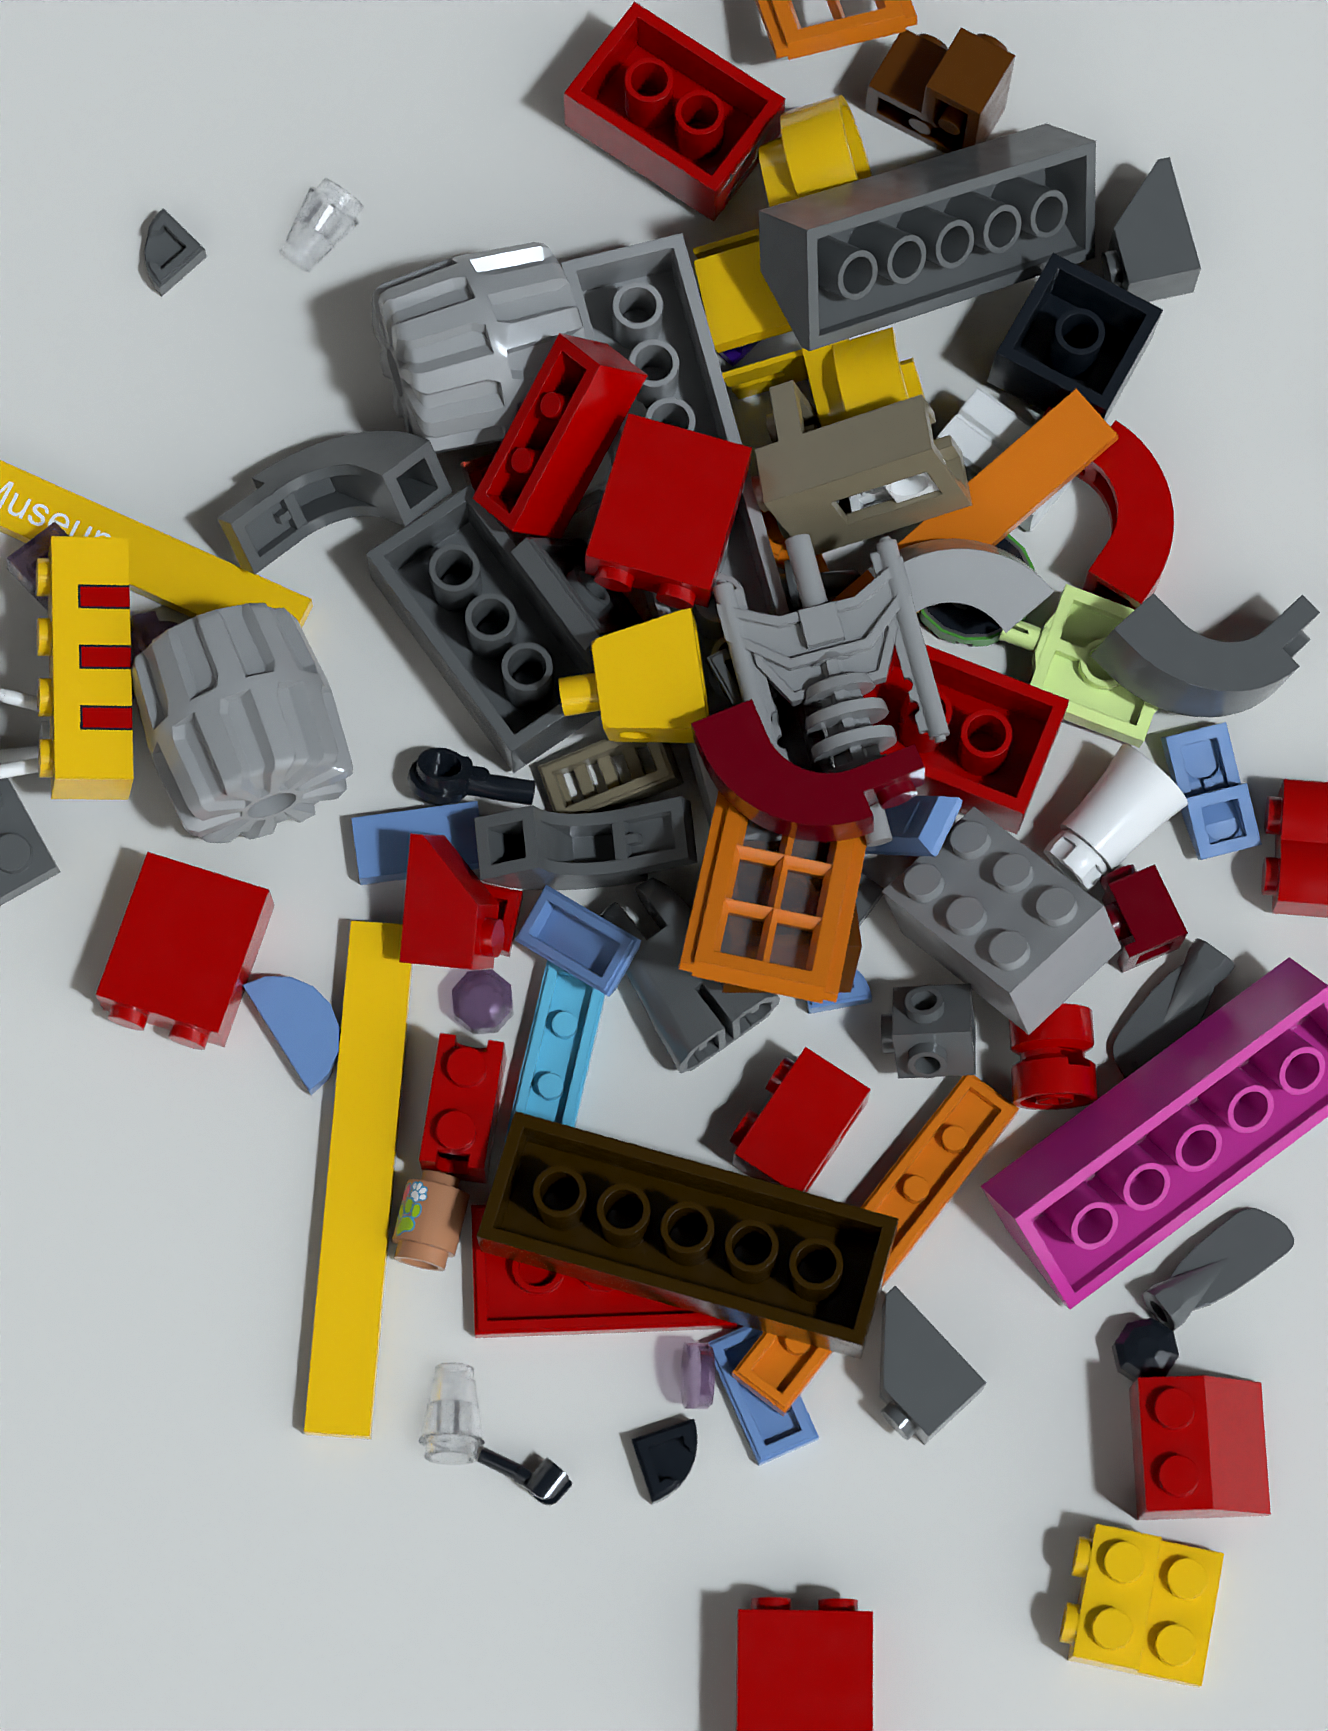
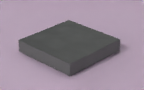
(581, 603)

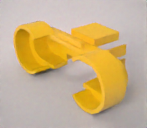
(847, 378)

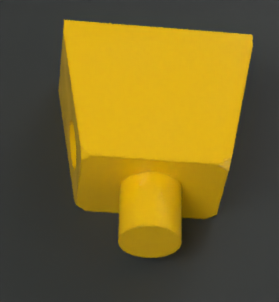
(644, 681)

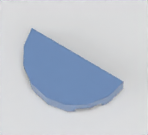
(300, 1024)

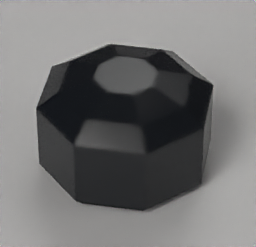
(1145, 1349)

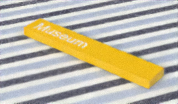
(158, 563)

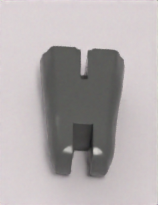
(684, 1010)

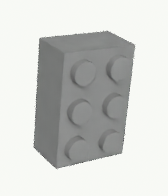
(1002, 920)

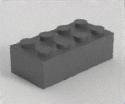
(483, 625)

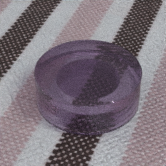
(697, 1375)

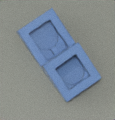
(1219, 805)

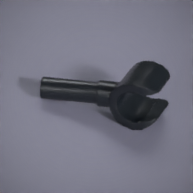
(545, 1484)

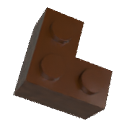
(942, 92)

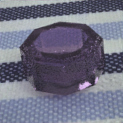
(482, 1001)

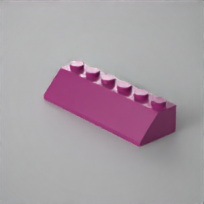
(1171, 1135)

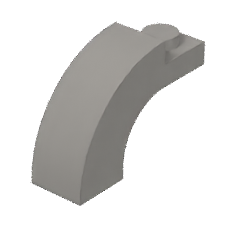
(974, 576)

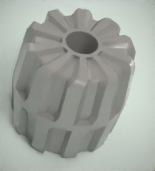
(471, 340)
(240, 722)

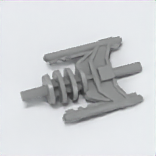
(833, 658)

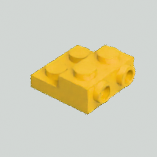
(1142, 1605)

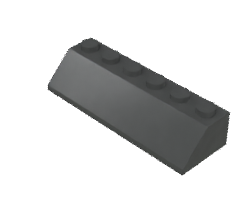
(929, 233)

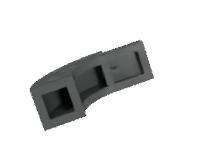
(584, 850)

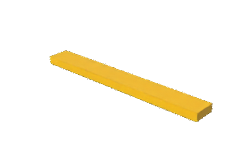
(359, 1185)

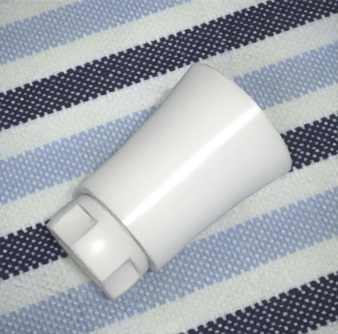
(1114, 818)

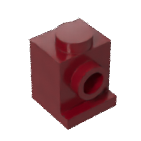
(1141, 915)

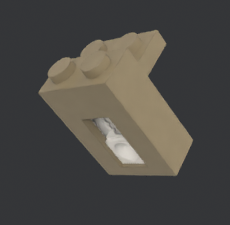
(855, 473)

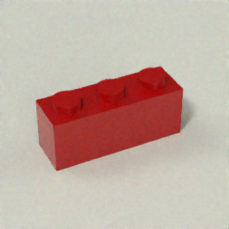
(559, 436)

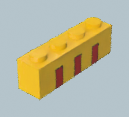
(88, 668)

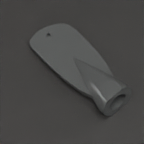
(1171, 1007)
(1220, 1265)

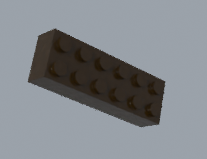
(687, 1234)

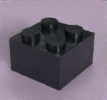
(1073, 337)

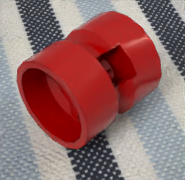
(1053, 1061)

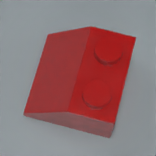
(1198, 1448)

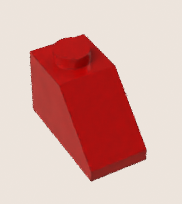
(447, 910)

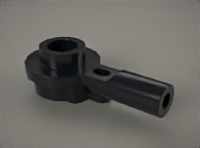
(447, 777)

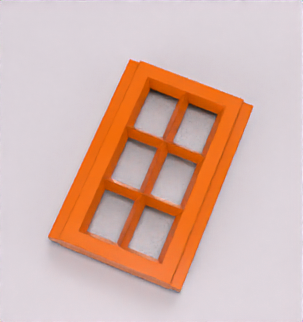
(772, 909)

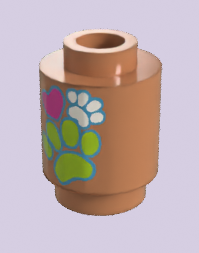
(430, 1221)

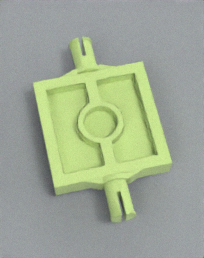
(1065, 665)

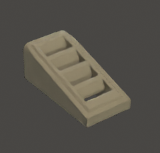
(618, 794)

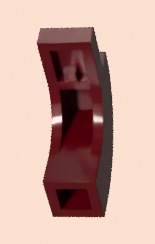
(792, 798)

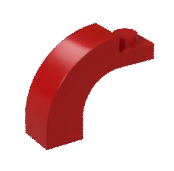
(1140, 520)

